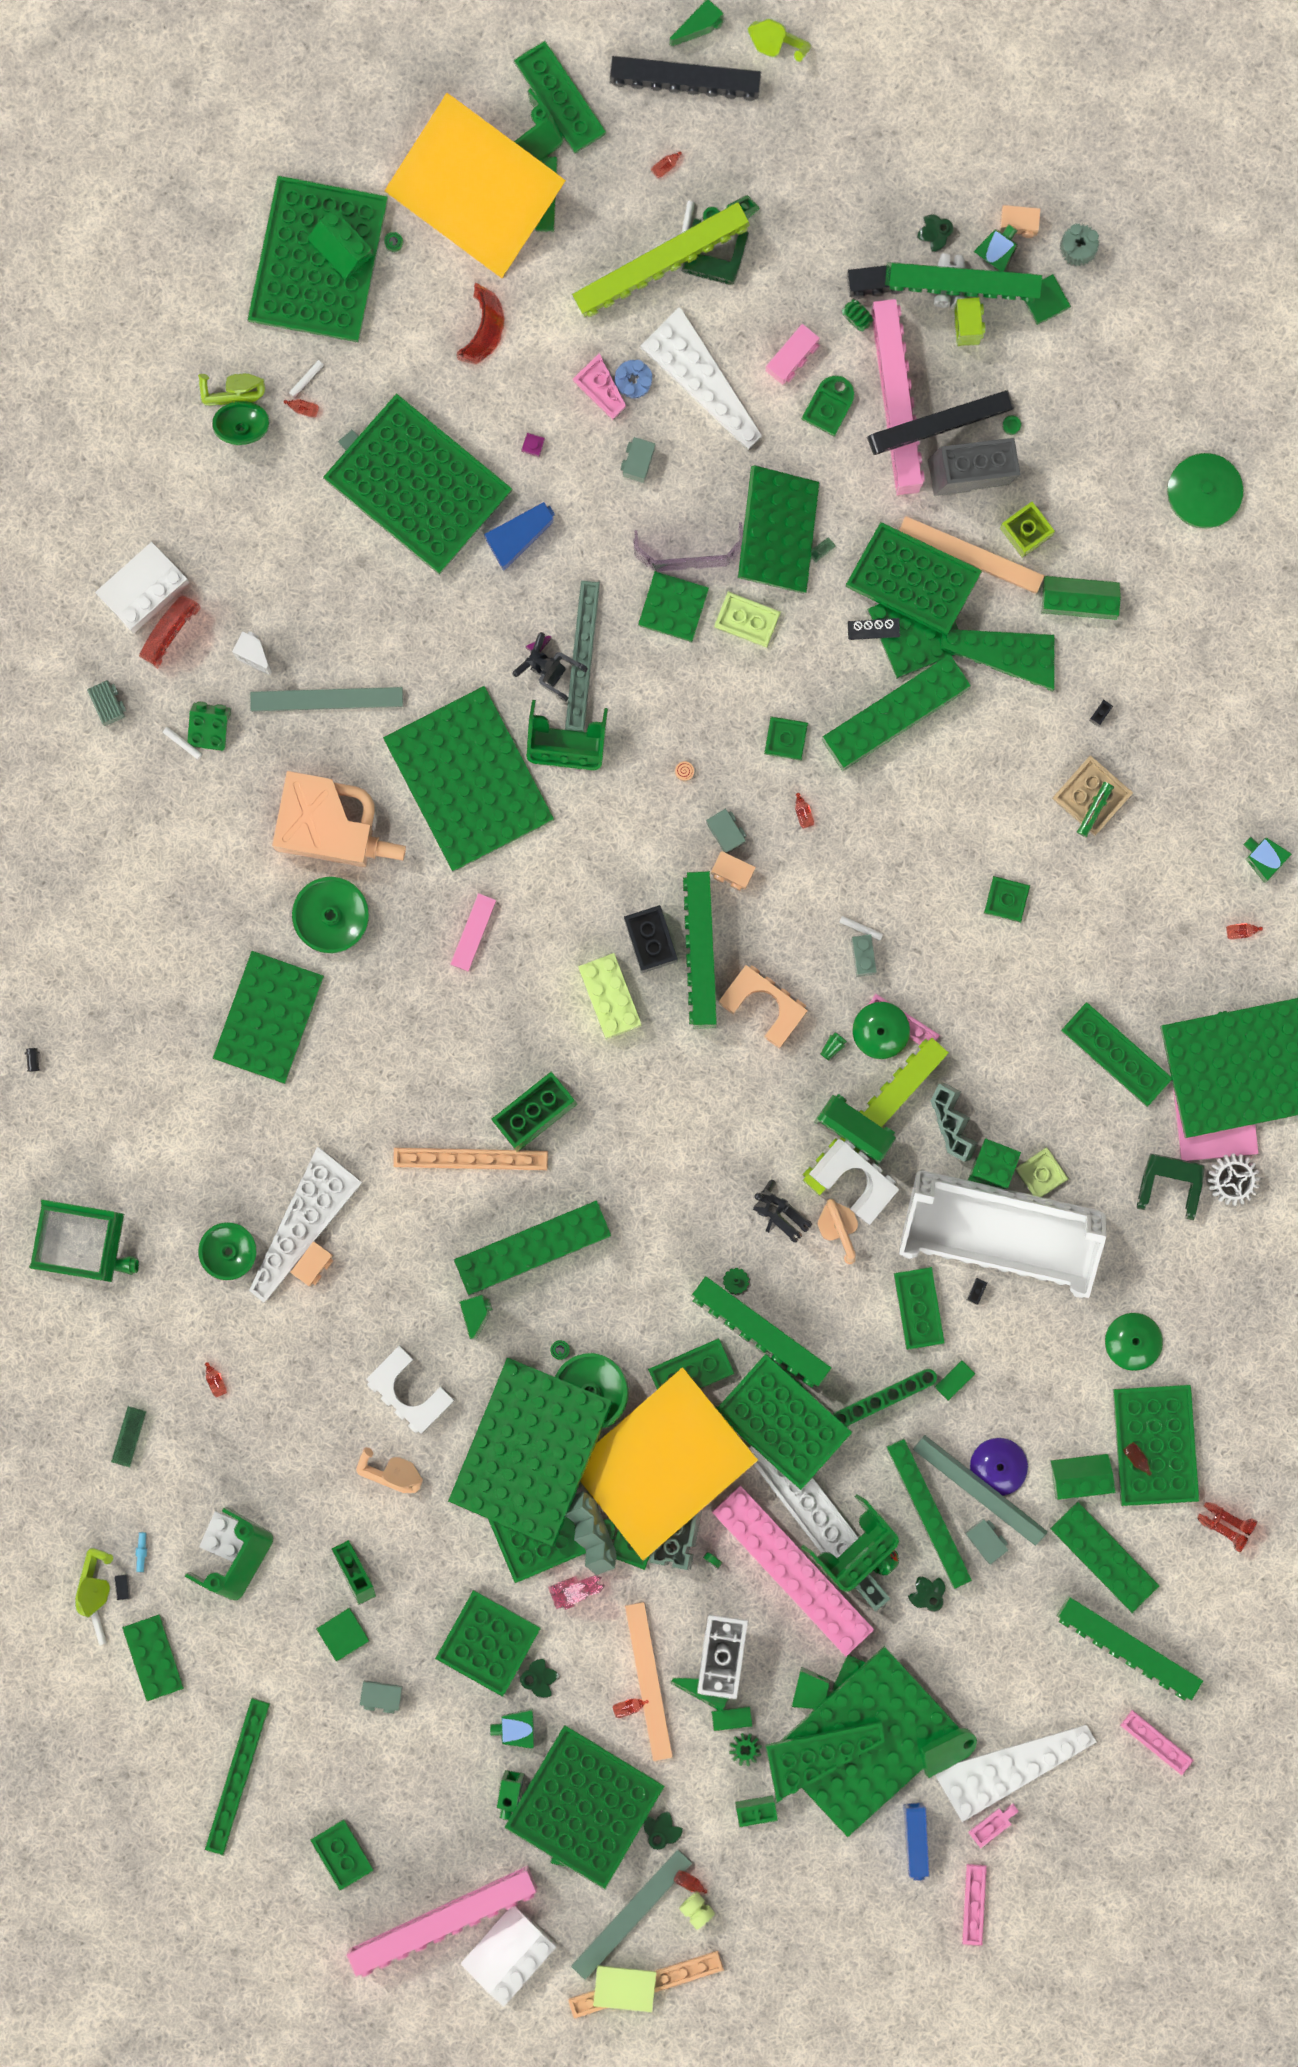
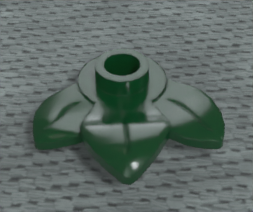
(932, 231)
(926, 1591)
(542, 1678)
(661, 1827)

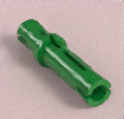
(1105, 789)

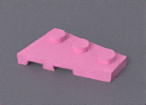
(600, 388)

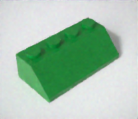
(1081, 597)
(475, 1314)

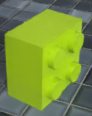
(968, 321)
(1027, 529)

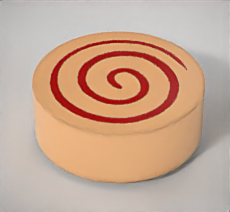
(684, 771)

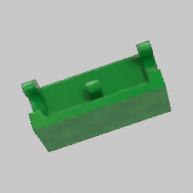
(756, 1811)

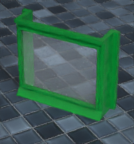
(77, 1240)

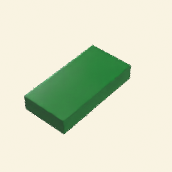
(954, 1380)
(732, 1718)

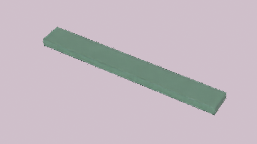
(582, 653)
(326, 699)
(980, 1490)
(630, 1915)

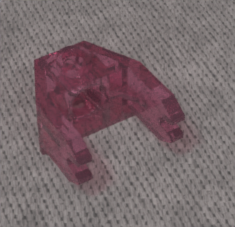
(572, 1591)

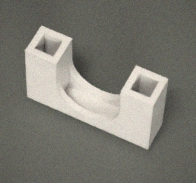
(878, 1189)
(384, 1380)

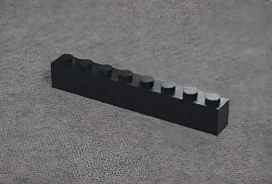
(685, 77)

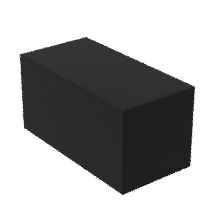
(1101, 713)
(977, 1291)
(122, 1587)

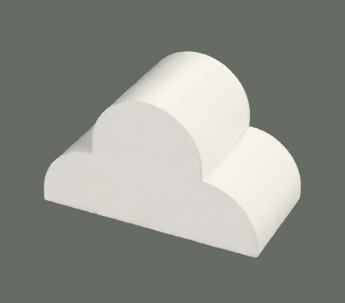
(722, 1656)

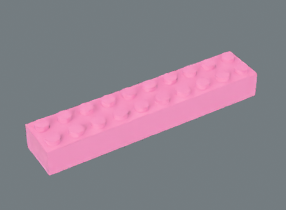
(896, 392)
(792, 1570)
(442, 1921)

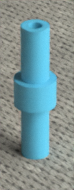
(141, 1552)

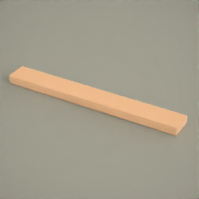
(973, 555)
(470, 1159)
(648, 1681)
(665, 1978)

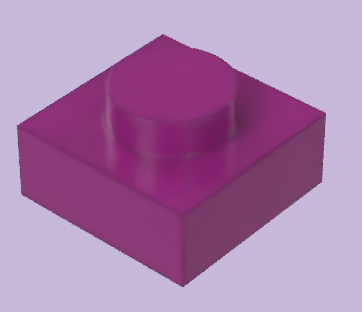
(533, 444)

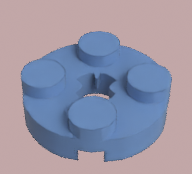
(643, 384)

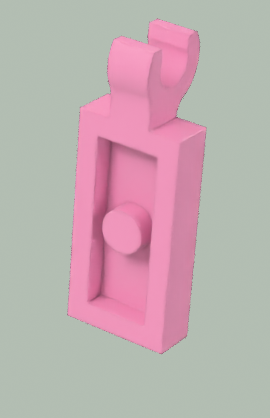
(992, 1825)

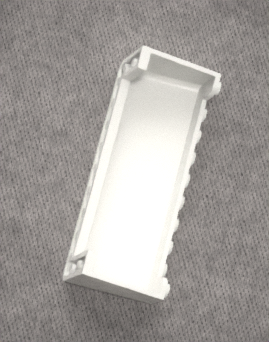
(1004, 1230)

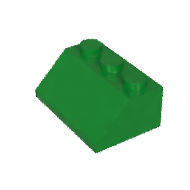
(340, 244)
(1082, 1476)

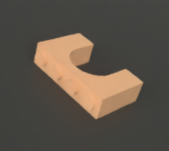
(750, 982)

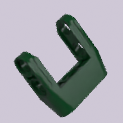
(715, 268)
(1174, 1169)

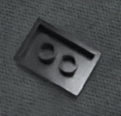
(650, 939)

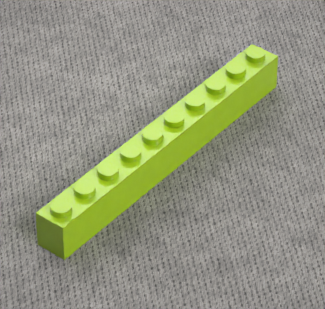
(661, 259)
(893, 1094)

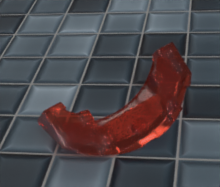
(490, 328)
(167, 630)

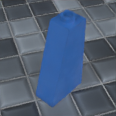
(516, 535)
(916, 1840)

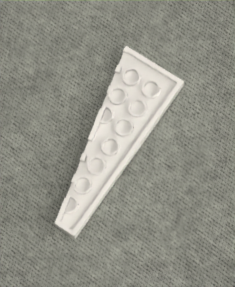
(686, 359)
(315, 1204)
(990, 1777)

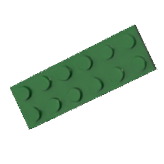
(560, 96)
(1116, 1054)
(1104, 1557)

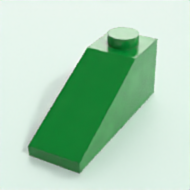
(700, 23)
(353, 1572)
(691, 1687)

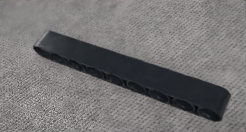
(940, 422)

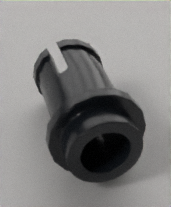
(32, 1059)

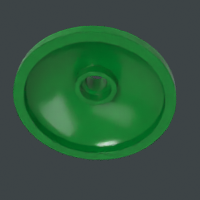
(240, 423)
(883, 1016)
(213, 1247)
(1120, 1346)

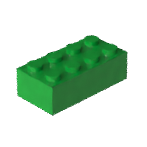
(534, 1111)

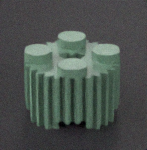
(1084, 236)

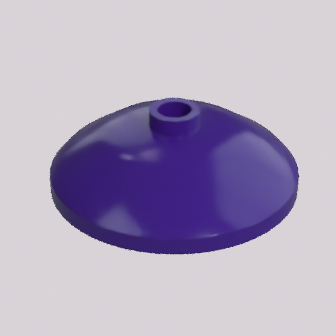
(997, 1451)

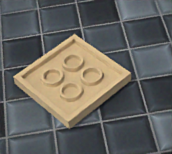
(1083, 785)

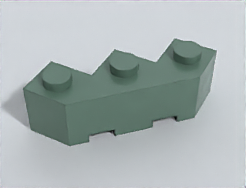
(952, 1122)
(592, 1534)

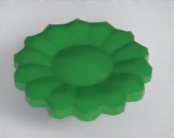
(736, 1280)

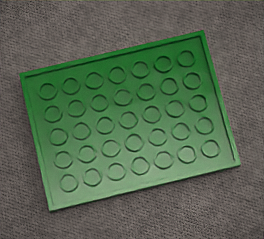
(293, 279)
(417, 483)
(468, 778)
(1234, 1067)
(530, 1451)
(909, 1720)

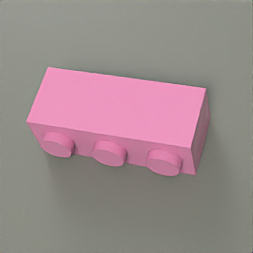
(793, 354)

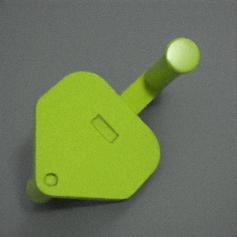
(770, 35)
(236, 387)
(91, 1591)

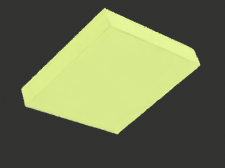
(1041, 1173)

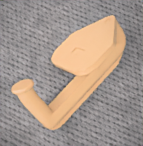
(838, 1222)
(398, 1474)

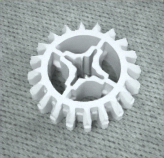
(1241, 1177)

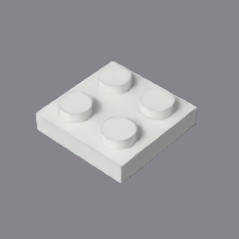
(221, 1537)

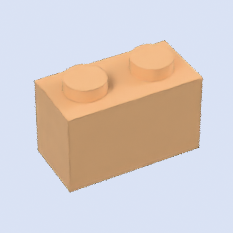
(1022, 218)
(733, 871)
(312, 1264)

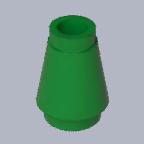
(833, 1045)
(127, 1265)

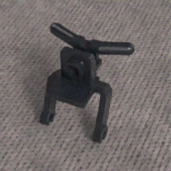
(548, 668)
(766, 1208)

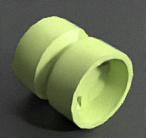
(696, 1910)

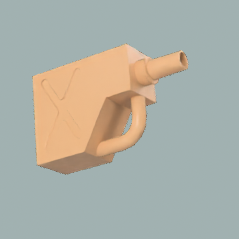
(316, 825)

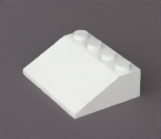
(142, 587)
(508, 1955)

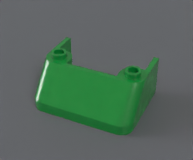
(545, 135)
(565, 747)
(856, 1128)
(863, 1555)
(248, 1560)

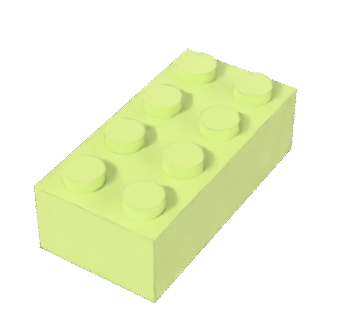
(609, 996)

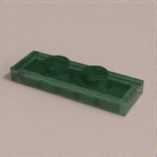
(129, 1436)

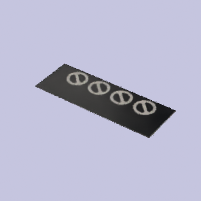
(873, 629)

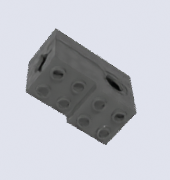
(973, 466)

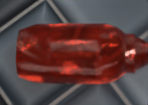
(665, 164)
(303, 407)
(803, 812)
(1242, 930)
(215, 1381)
(1137, 1458)
(628, 1707)
(689, 1882)

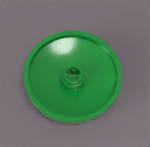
(1205, 490)
(330, 915)
(599, 1376)

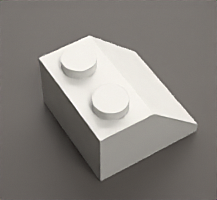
(251, 652)

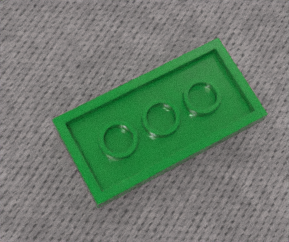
(919, 1308)
(703, 1364)
(153, 1657)

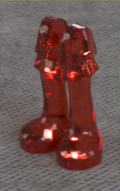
(1246, 1526)

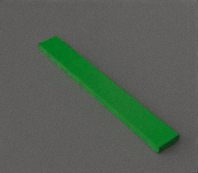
(237, 1776)

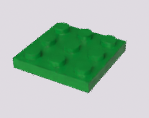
(673, 606)

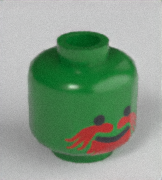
(888, 1564)

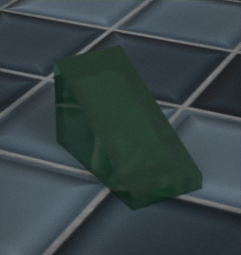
(822, 549)

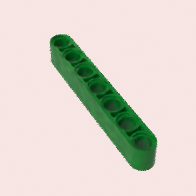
(868, 1410)

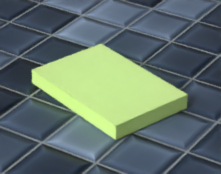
(747, 619)
(624, 1988)

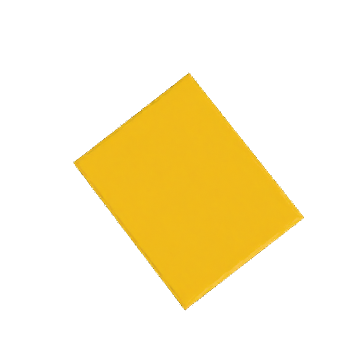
(474, 185)
(664, 1463)

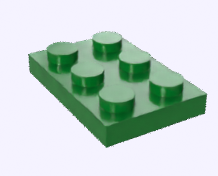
(342, 1854)

